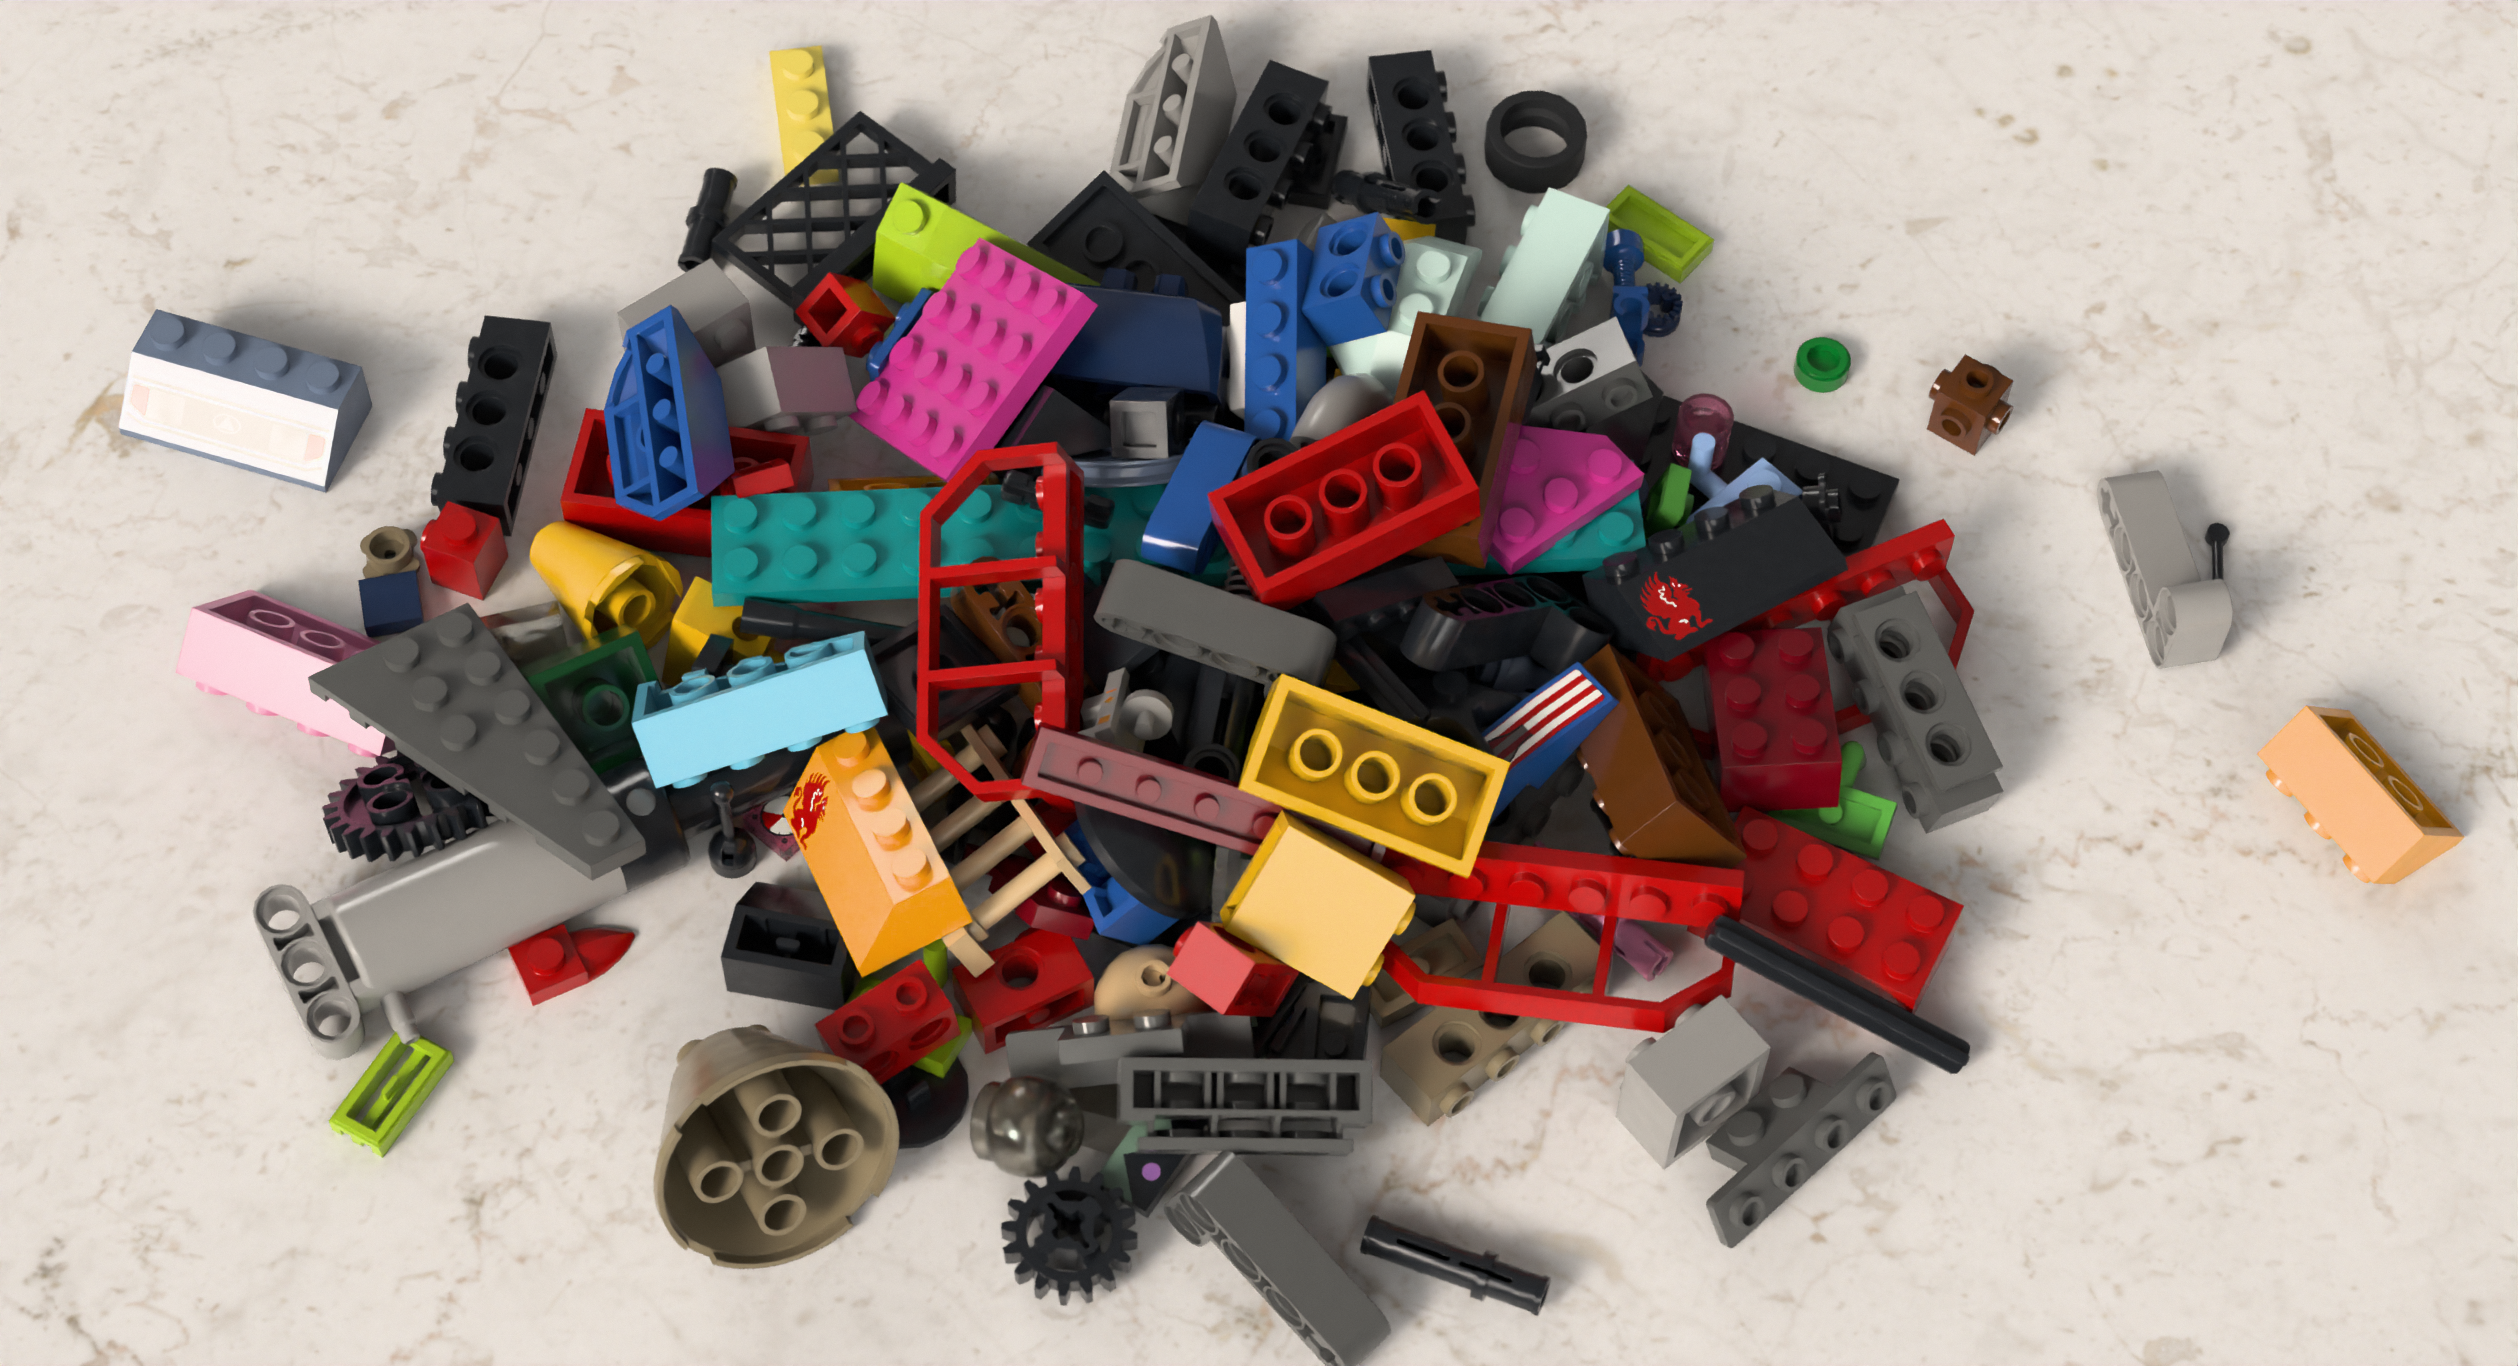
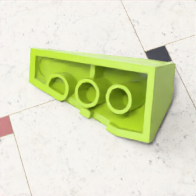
(926, 237)

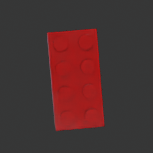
(591, 501)
(1345, 504)
(1842, 910)

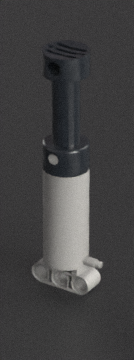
(491, 895)

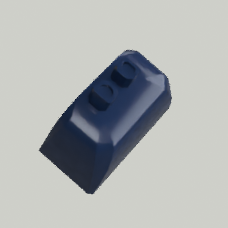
(1145, 342)

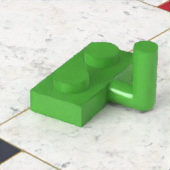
(1858, 822)

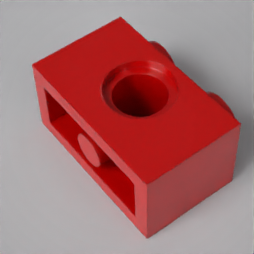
(1059, 988)

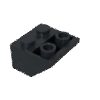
(787, 948)

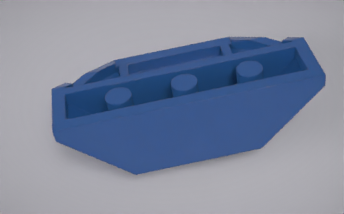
(666, 419)

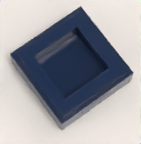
(391, 603)

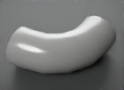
(1340, 405)

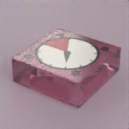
(772, 827)

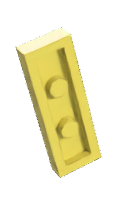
(802, 107)

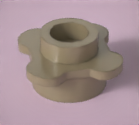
(385, 542)

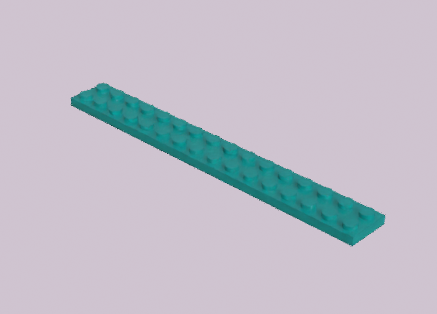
(868, 542)

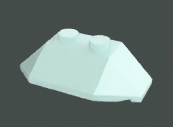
(1430, 281)

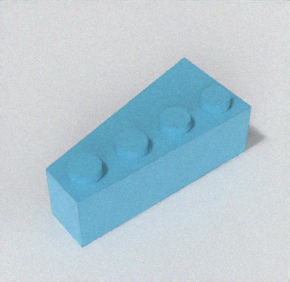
(757, 709)

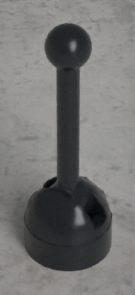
(730, 839)

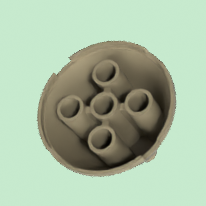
(768, 1148)

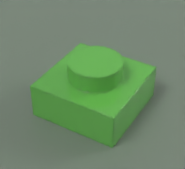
(1668, 501)

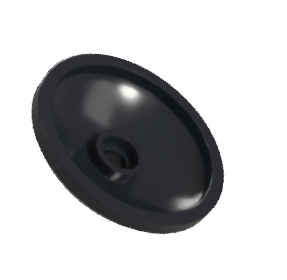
(1150, 862)

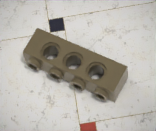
(1435, 1086)

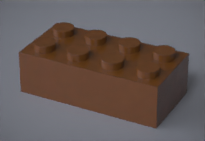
(1480, 389)
(1654, 774)

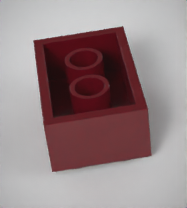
(1772, 720)

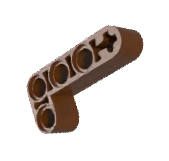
(977, 614)

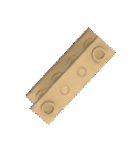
(1059, 857)

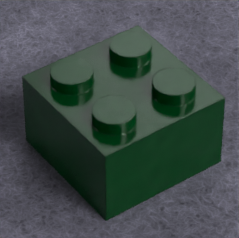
(594, 693)

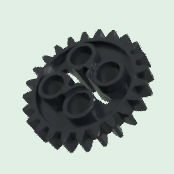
(382, 816)

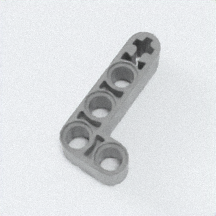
(2176, 611)

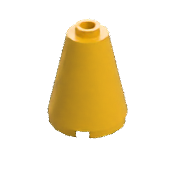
(606, 581)

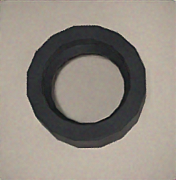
(1542, 111)

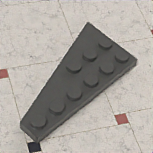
(481, 728)

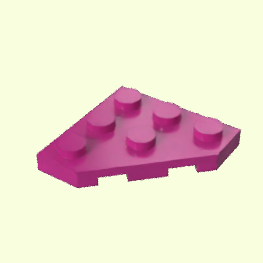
(1555, 487)

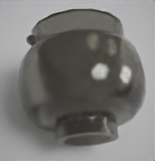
(1026, 1125)

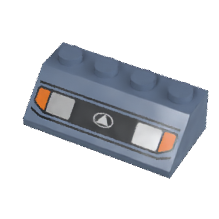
(243, 400)

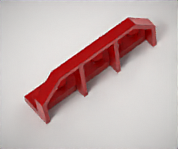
(1880, 568)
(1057, 606)
(1578, 884)

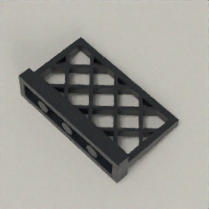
(854, 255)

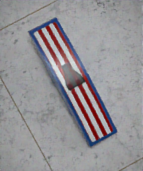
(1547, 729)

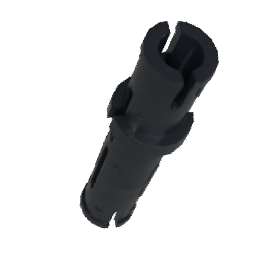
(1376, 193)
(1456, 1265)

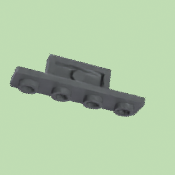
(1093, 1045)
(1787, 1138)

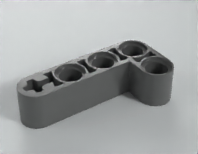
(1214, 626)
(1279, 1260)

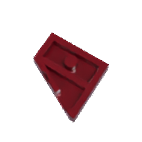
(1052, 908)

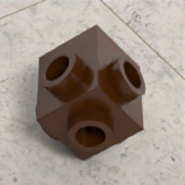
(1969, 404)

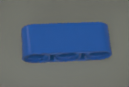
(1182, 522)

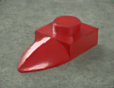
(566, 960)

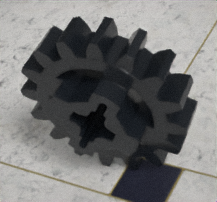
(1049, 1253)

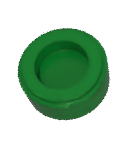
(1822, 364)

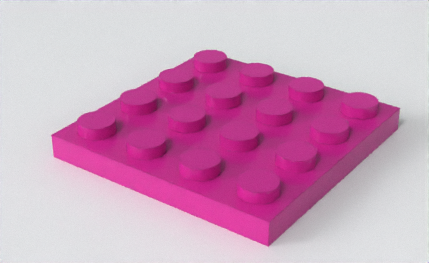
(971, 359)

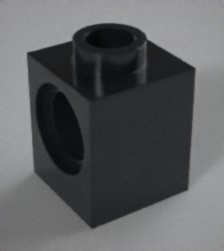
(1147, 422)

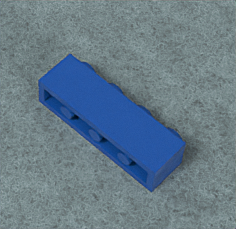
(1281, 346)

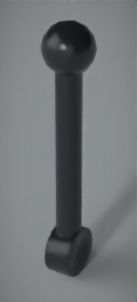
(2217, 537)

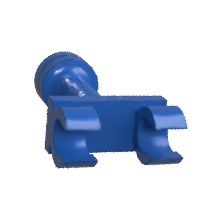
(1629, 302)

